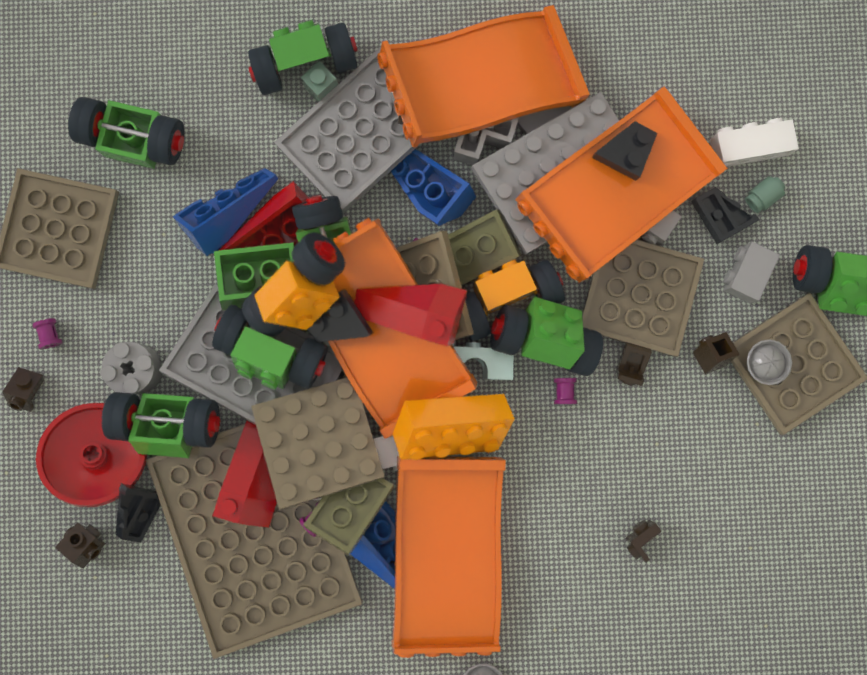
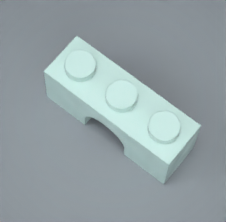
(494, 364)

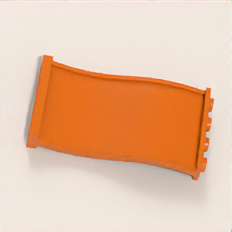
(482, 75)
(597, 212)
(389, 363)
(448, 556)

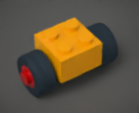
(510, 286)
(298, 289)

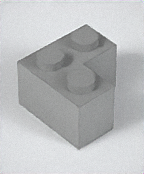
(470, 146)

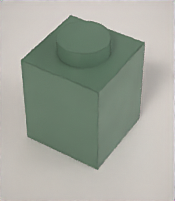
(319, 81)

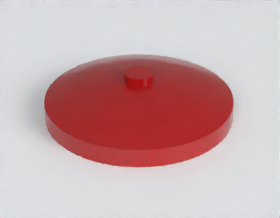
(82, 463)

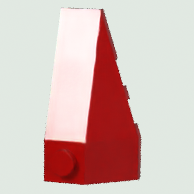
(272, 223)
(417, 310)
(247, 489)

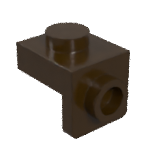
(633, 364)
(22, 389)
(642, 534)

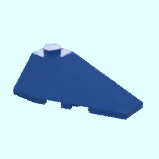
(433, 188)
(216, 220)
(377, 545)

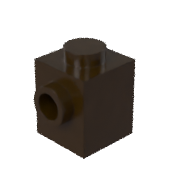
(715, 352)

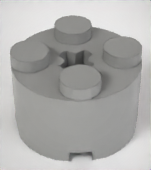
(117, 370)

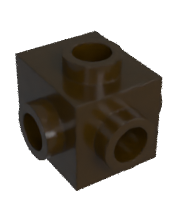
(81, 544)

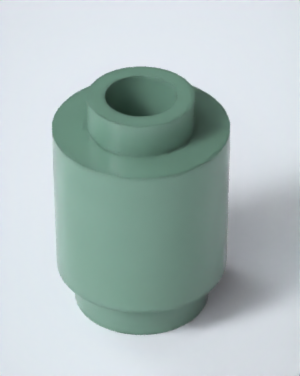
(765, 194)

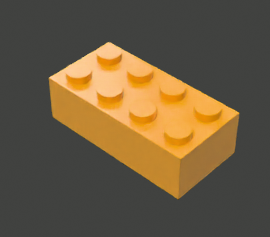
(452, 426)

